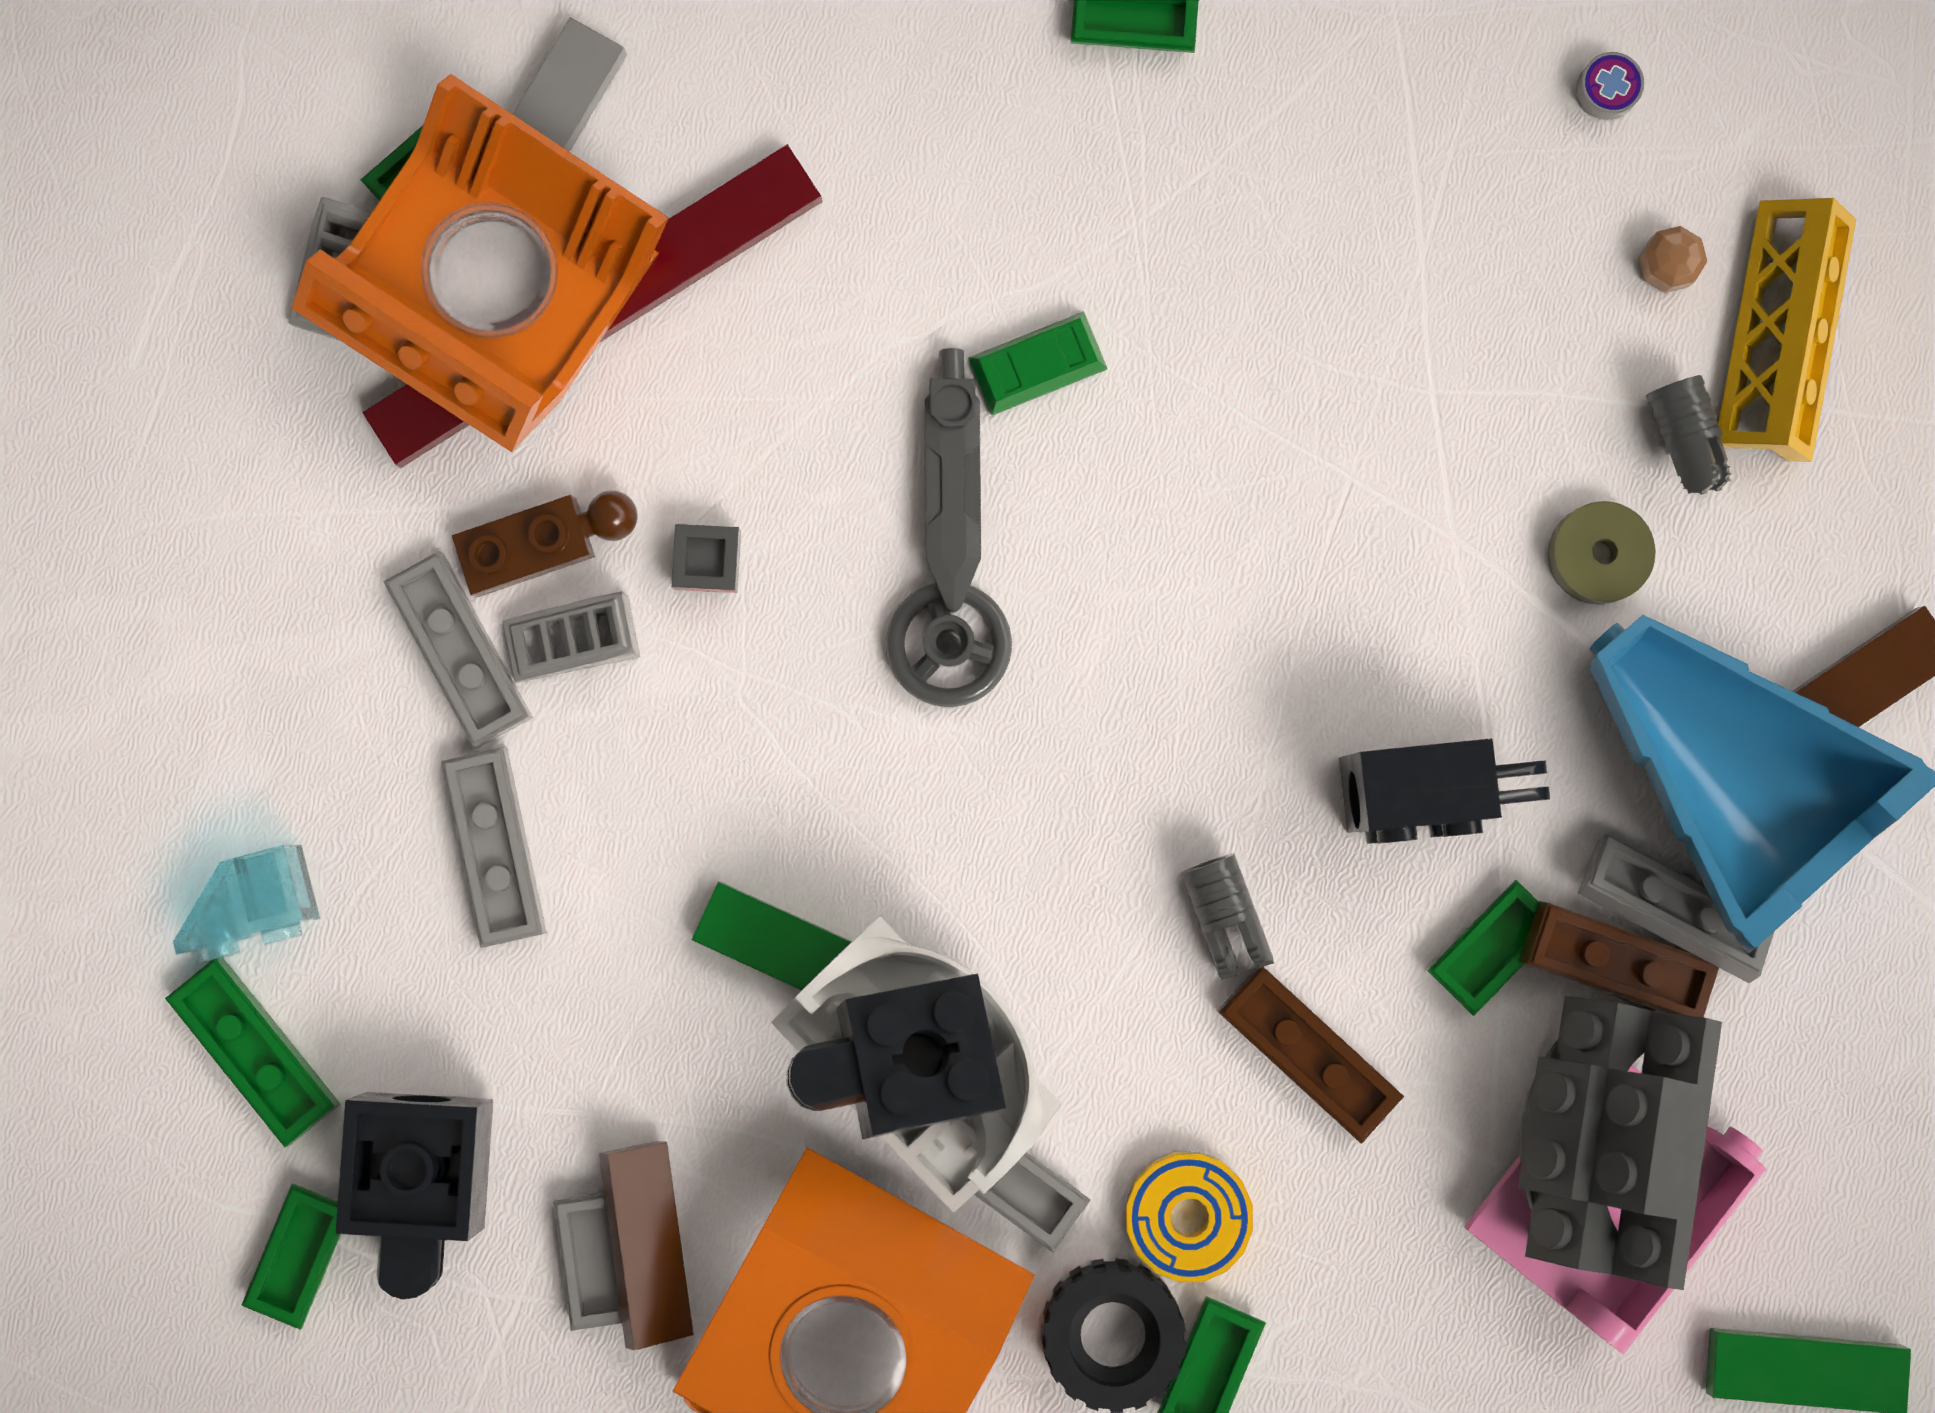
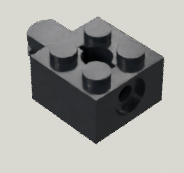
(1429, 785)
(904, 1059)
(414, 1179)

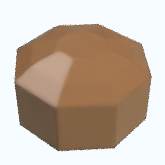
(1672, 259)

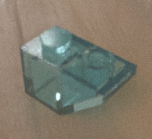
(250, 897)

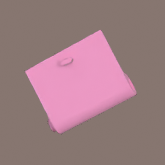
(1604, 1302)

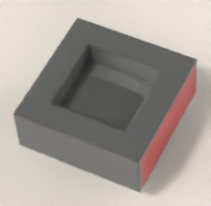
(706, 558)

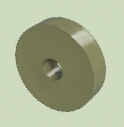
(1629, 545)

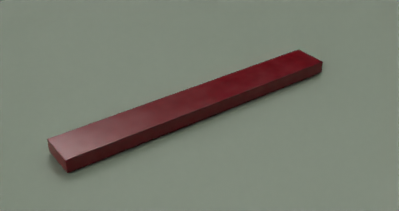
(688, 249)

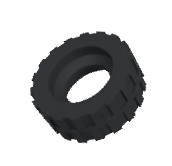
(1105, 1385)

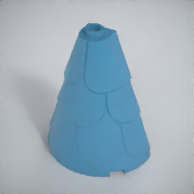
(1749, 772)

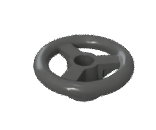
(914, 679)

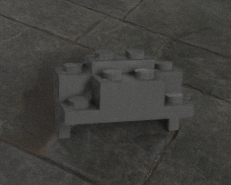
(1618, 1140)

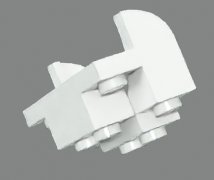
(949, 1154)

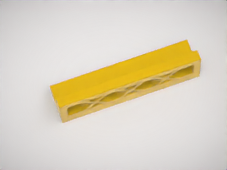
(1808, 332)

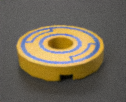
(1196, 1254)

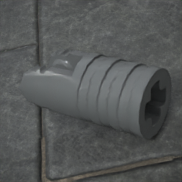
(1691, 434)
(1223, 901)

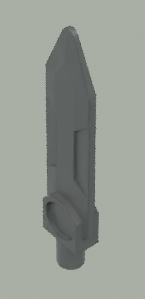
(952, 479)

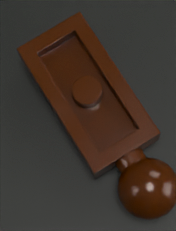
(540, 540)

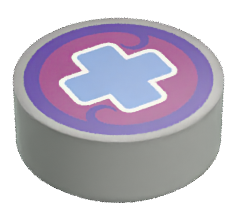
(1610, 85)

